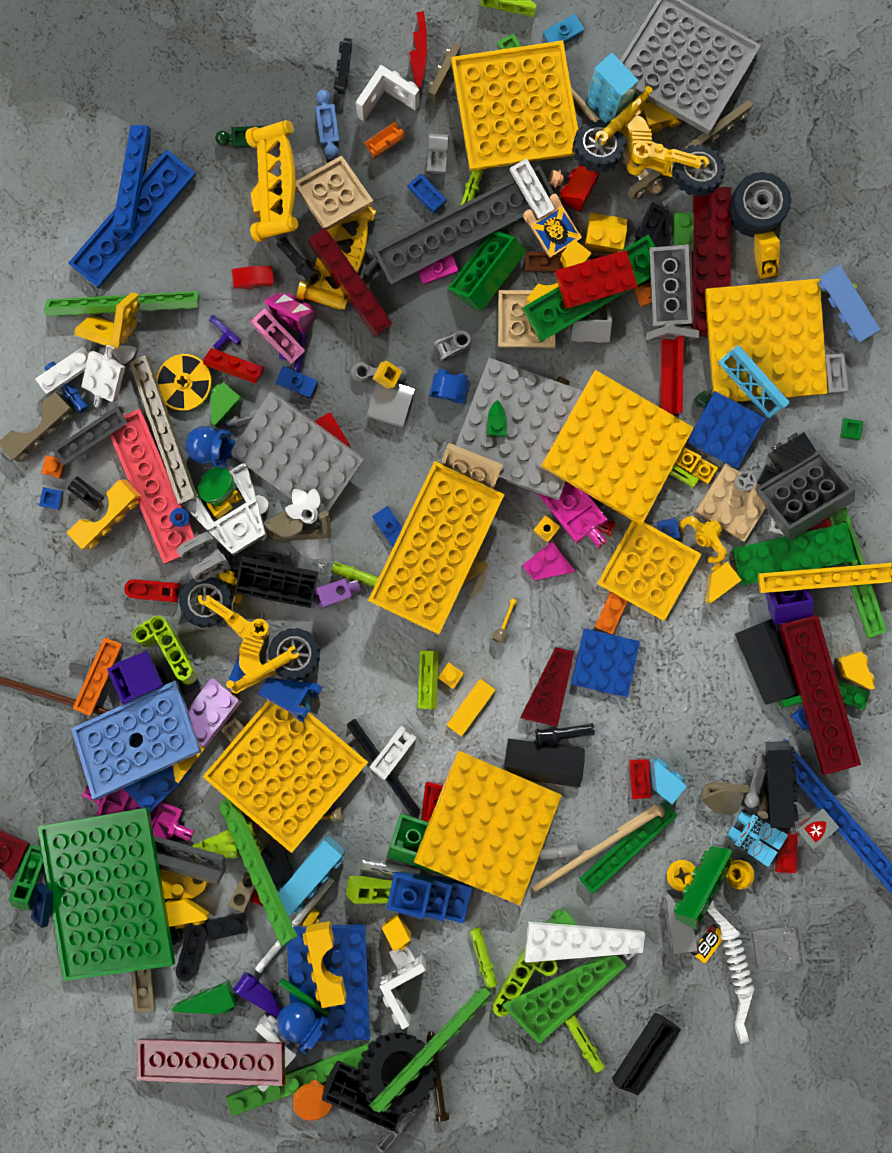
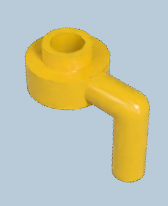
(228, 577)

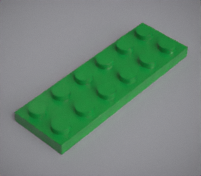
(804, 552)

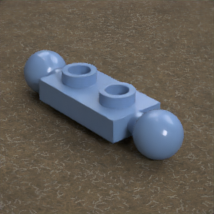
(327, 124)

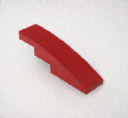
(418, 57)

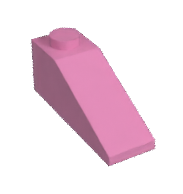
(276, 335)

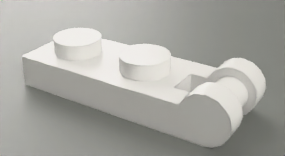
(392, 753)

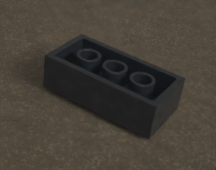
(780, 784)

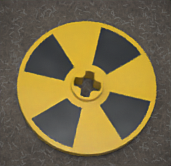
(193, 392)

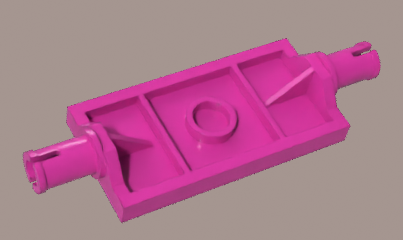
(577, 514)
(163, 817)

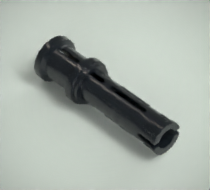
(303, 266)
(555, 735)

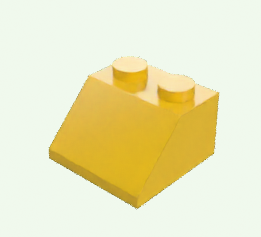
(605, 233)

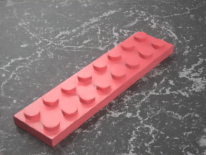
(150, 479)

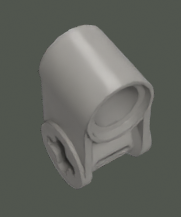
(451, 345)

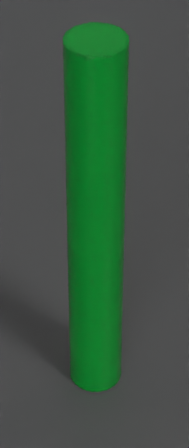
(304, 997)

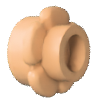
(555, 178)

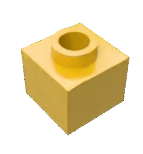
(392, 374)
(546, 536)

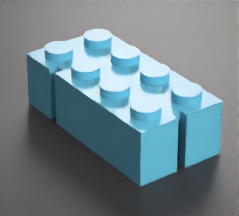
(611, 88)
(309, 874)

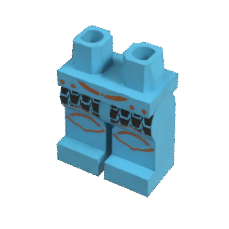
(750, 837)

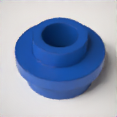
(185, 519)

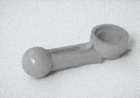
(370, 371)
(756, 764)

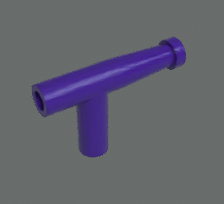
(227, 334)
(298, 362)

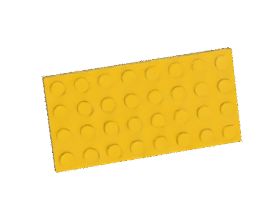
(436, 548)

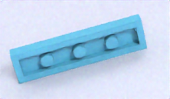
(758, 376)

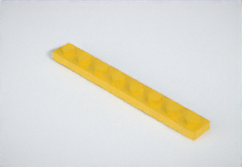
(825, 577)

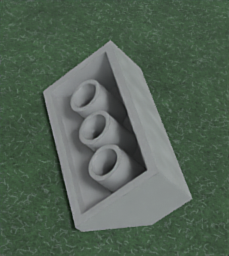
(672, 284)

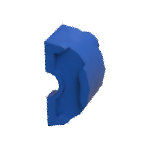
(450, 386)

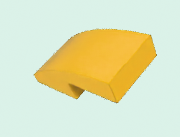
(696, 466)

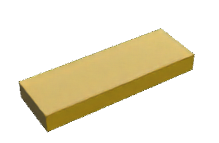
(470, 707)

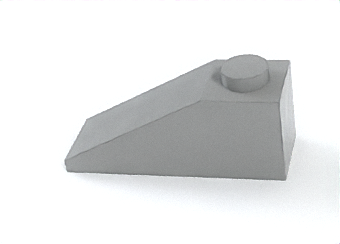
(681, 936)

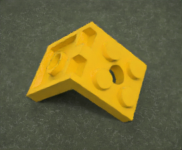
(111, 332)

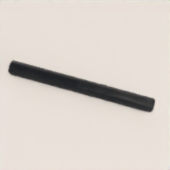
(391, 779)

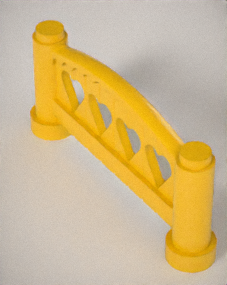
(265, 140)
(322, 291)

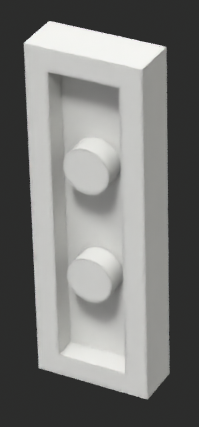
(532, 189)
(63, 371)

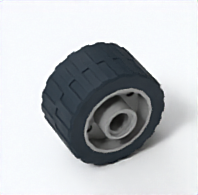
(759, 204)

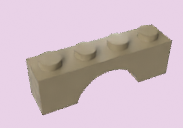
(55, 412)

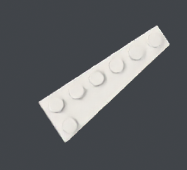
(566, 941)

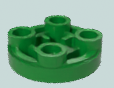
(216, 486)

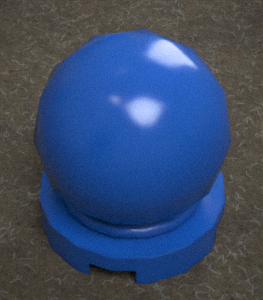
(208, 445)
(299, 1025)

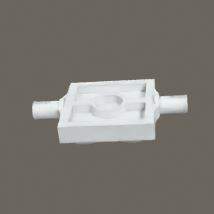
(103, 376)

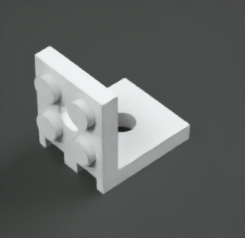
(391, 83)
(391, 996)
(268, 1029)

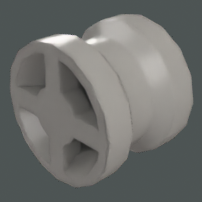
(748, 479)

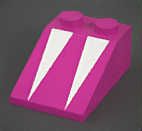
(290, 312)

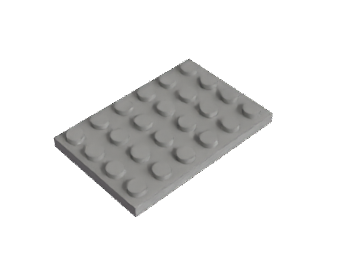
(296, 452)

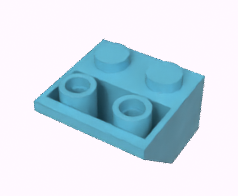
(665, 783)

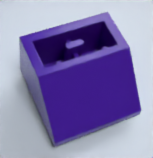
(135, 677)

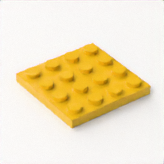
(649, 569)

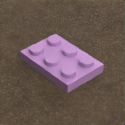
(211, 710)

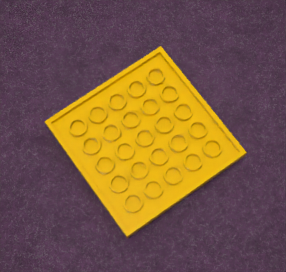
(515, 105)
(776, 328)
(617, 447)
(285, 772)
(488, 828)

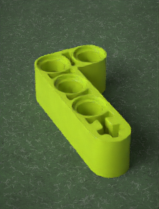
(171, 650)
(519, 981)

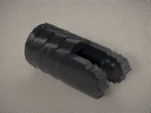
(83, 491)

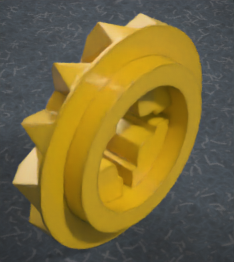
(673, 870)

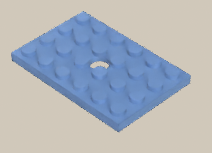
(106, 747)

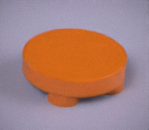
(309, 1102)

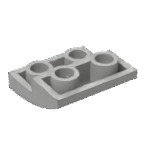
(390, 404)

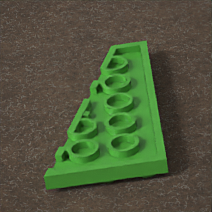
(554, 1002)

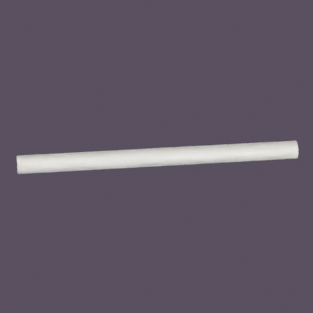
(296, 922)

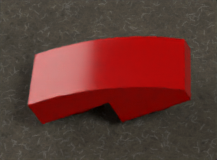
(252, 276)

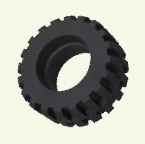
(371, 1071)

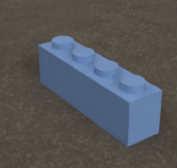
(848, 302)

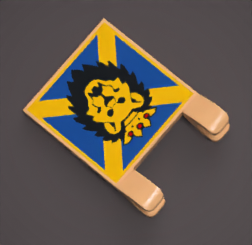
(553, 230)

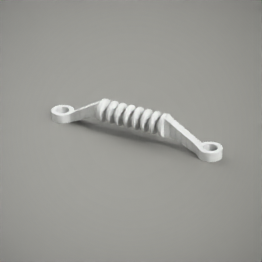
(745, 991)

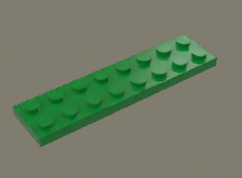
(548, 312)

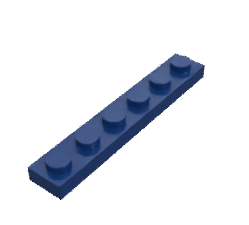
(131, 179)

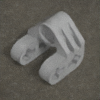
(212, 559)

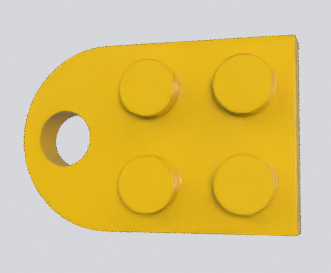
(180, 886)

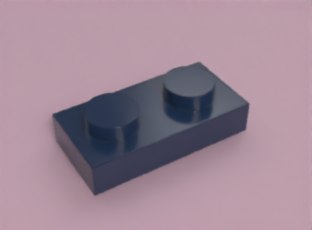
(41, 905)

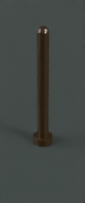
(442, 1114)

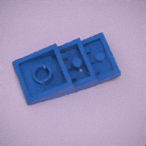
(429, 897)

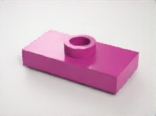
(438, 270)

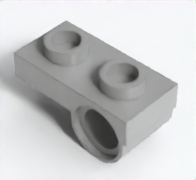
(437, 153)

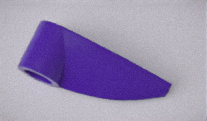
(257, 993)

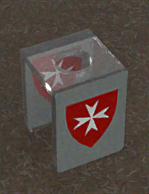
(815, 827)

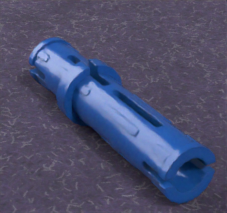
(70, 393)

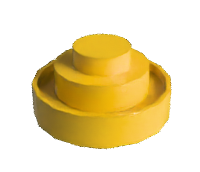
(740, 875)

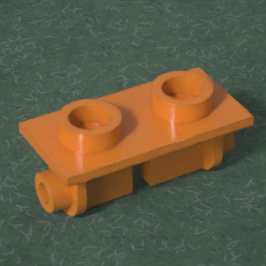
(384, 140)

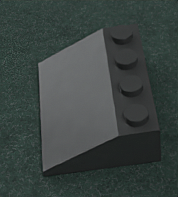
(805, 494)

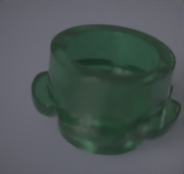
(702, 399)

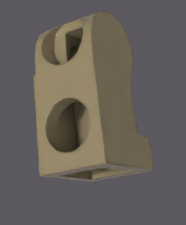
(242, 893)

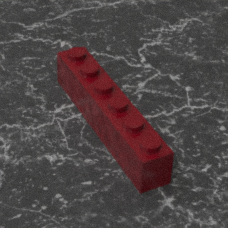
(349, 282)

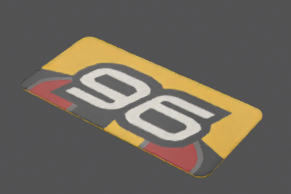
(708, 944)

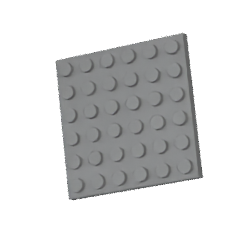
(688, 62)
(534, 415)

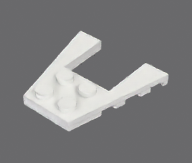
(241, 526)

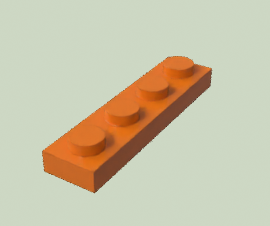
(97, 677)

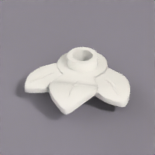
(302, 503)

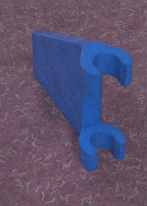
(289, 694)

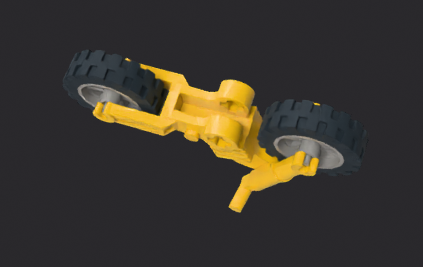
(645, 152)
(252, 642)

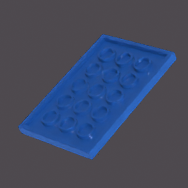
(346, 960)

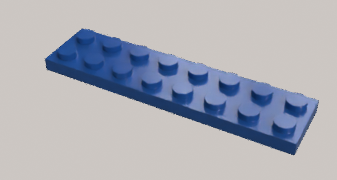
(108, 249)

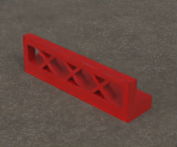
(671, 375)

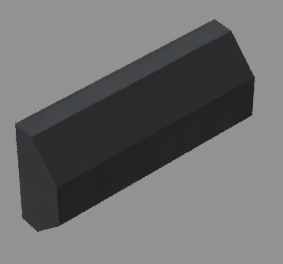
(276, 582)
(767, 661)
(545, 763)
(646, 1054)
(344, 1092)

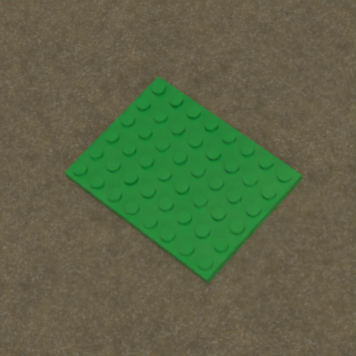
(106, 894)

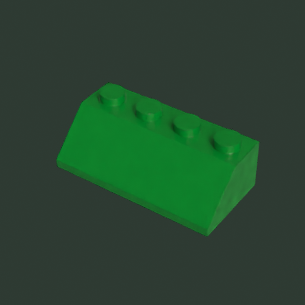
(487, 269)
(407, 839)
(704, 886)

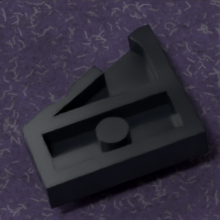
(655, 225)
(277, 863)

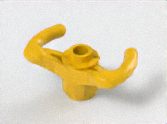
(706, 535)

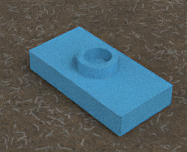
(564, 30)

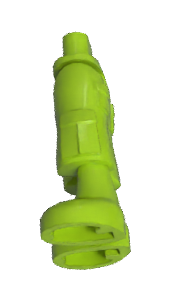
(225, 844)

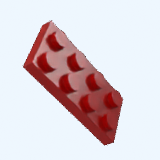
(595, 279)

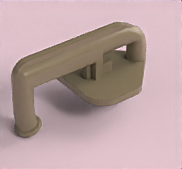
(286, 529)
(728, 798)

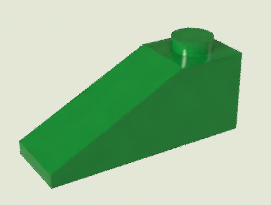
(28, 876)
(210, 1001)

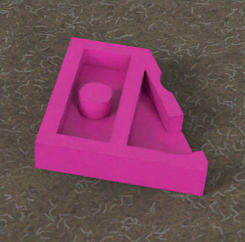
(547, 563)

